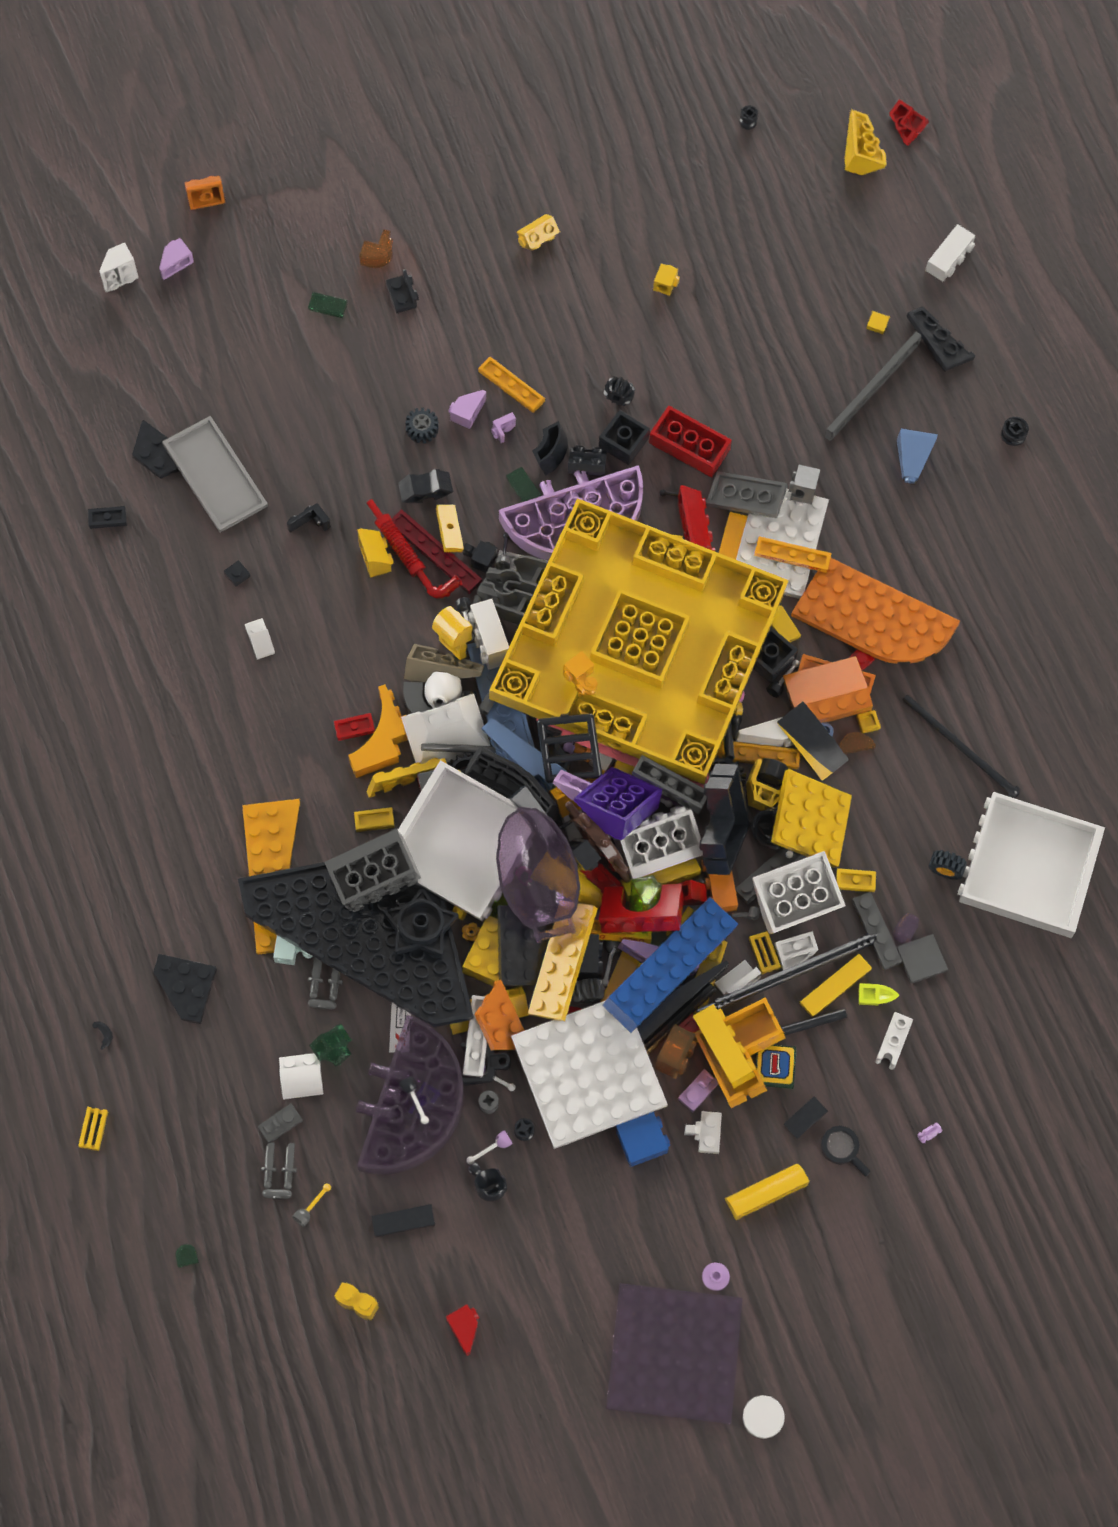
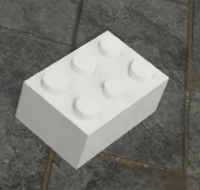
(488, 633)

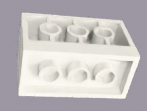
(669, 848)

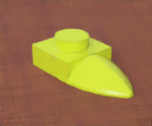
(875, 994)

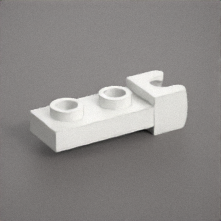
(894, 1039)

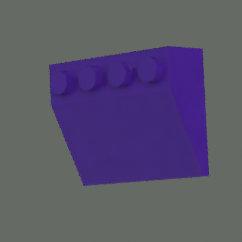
(619, 802)

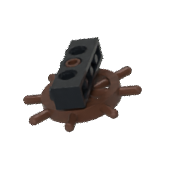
(594, 846)

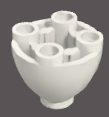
(442, 689)

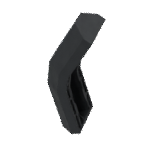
(507, 778)

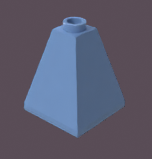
(913, 452)

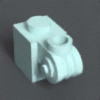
(286, 952)

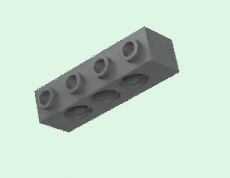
(673, 785)

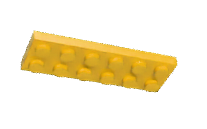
(562, 966)

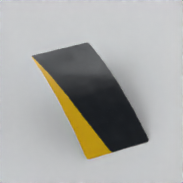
(812, 740)

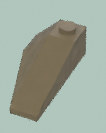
(425, 660)

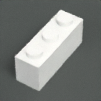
(950, 253)

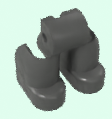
(497, 586)

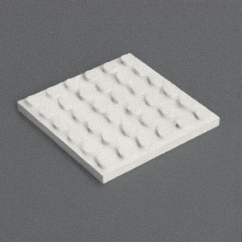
(587, 1074)

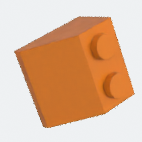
(205, 192)

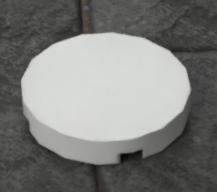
(763, 1417)

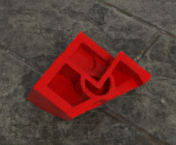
(907, 121)

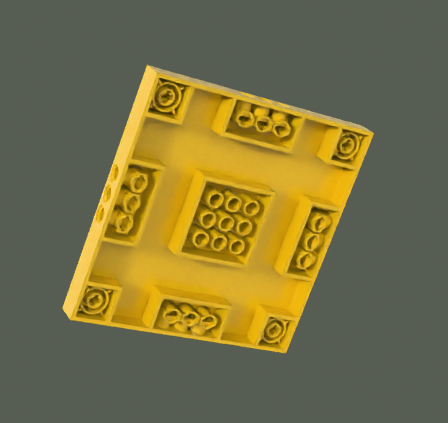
(660, 623)

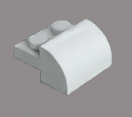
(300, 1076)

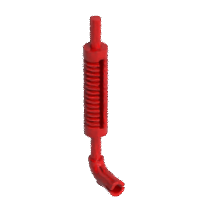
(407, 555)

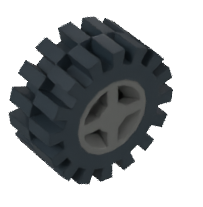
(421, 419)

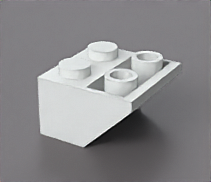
(118, 268)

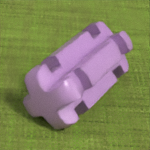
(929, 1132)

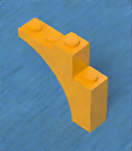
(382, 746)

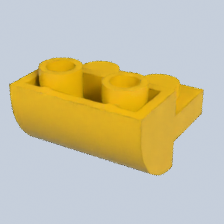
(453, 631)

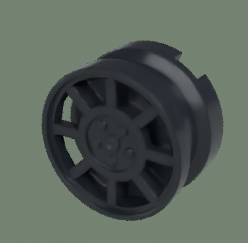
(1015, 430)

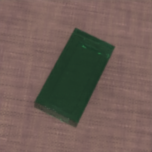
(327, 305)
(522, 485)

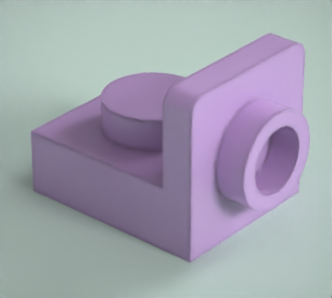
(503, 425)

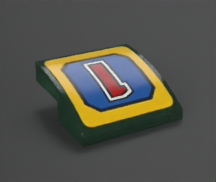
(777, 1066)

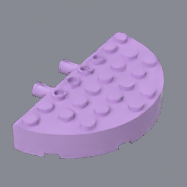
(540, 521)

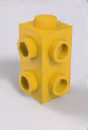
(538, 232)

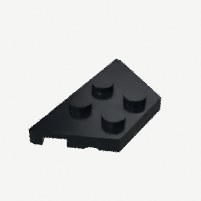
(151, 451)

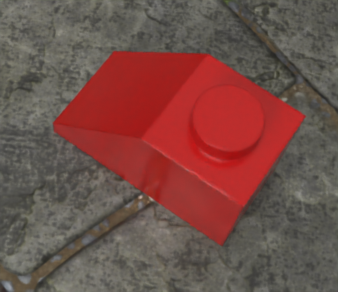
(694, 892)
(464, 1326)

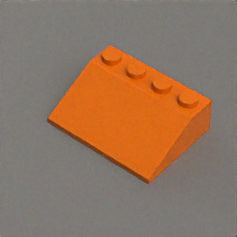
(830, 690)

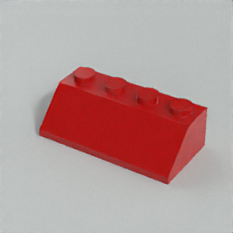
(693, 517)

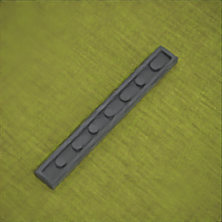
(873, 386)

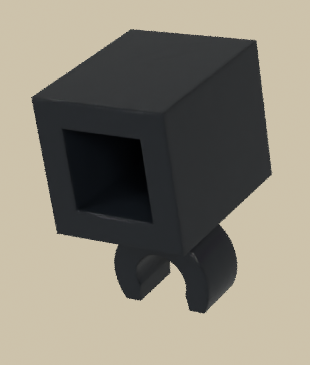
(482, 556)

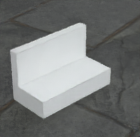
(738, 978)

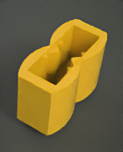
(350, 1298)

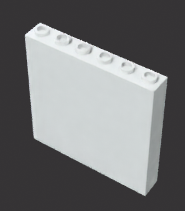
(456, 839)
(1031, 864)

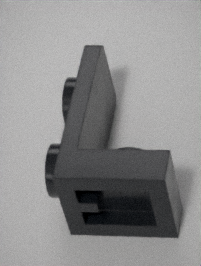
(311, 512)

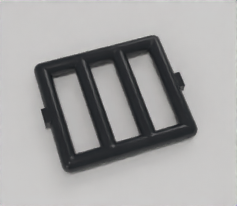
(591, 736)

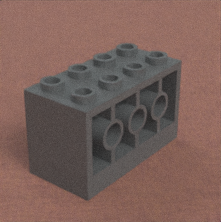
(364, 862)

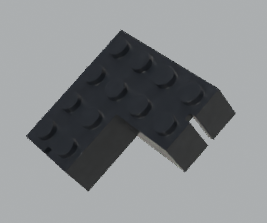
(727, 822)

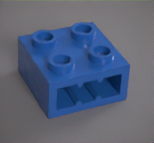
(642, 1139)

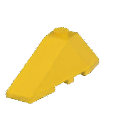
(862, 147)

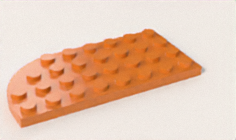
(873, 616)

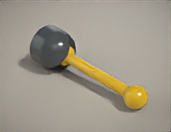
(302, 1216)

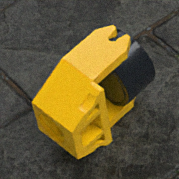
(760, 795)

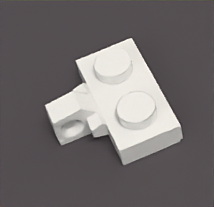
(706, 1132)

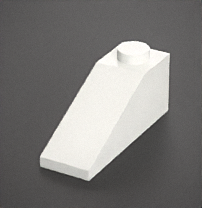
(766, 733)

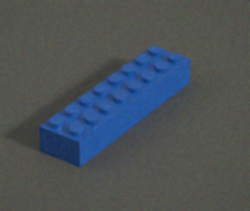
(670, 965)

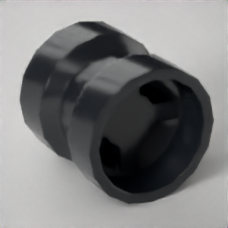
(748, 117)

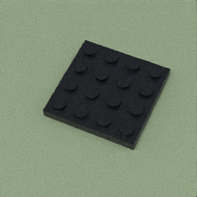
(518, 951)

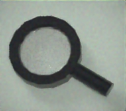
(841, 1146)

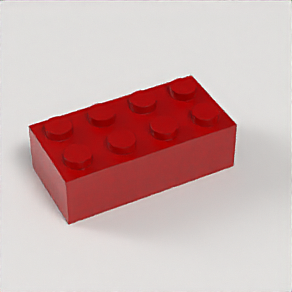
(690, 441)

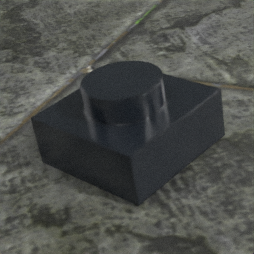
(237, 573)

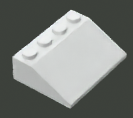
(797, 892)

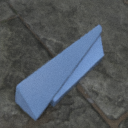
(519, 751)

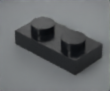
(107, 517)

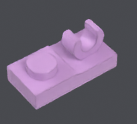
(698, 1090)

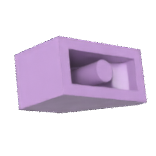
(175, 258)
(467, 408)

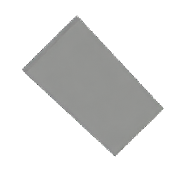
(215, 474)

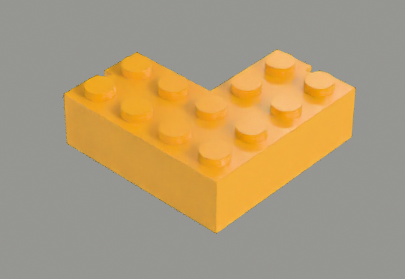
(756, 1030)

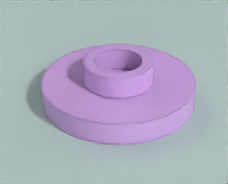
(715, 1276)

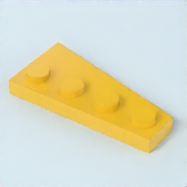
(405, 776)

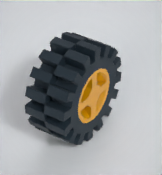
(947, 864)

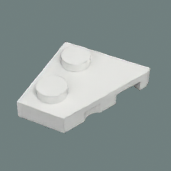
(796, 949)

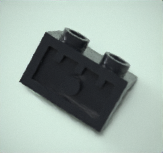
(402, 293)

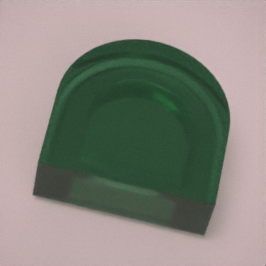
(186, 1255)

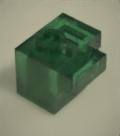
(332, 1045)

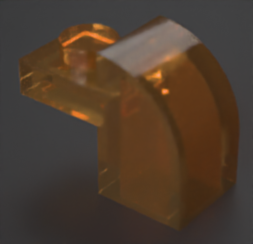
(379, 254)

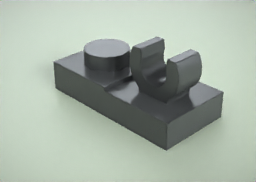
(280, 1123)

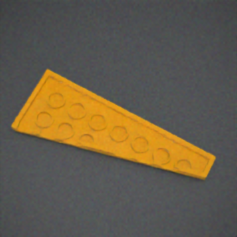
(269, 846)

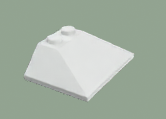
(449, 724)

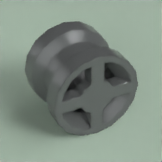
(489, 1106)

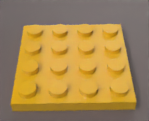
(811, 817)

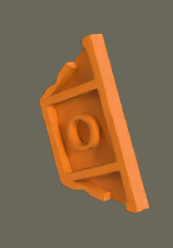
(498, 1018)

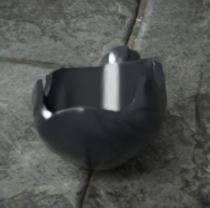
(488, 1183)

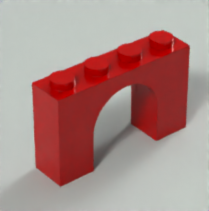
(662, 917)

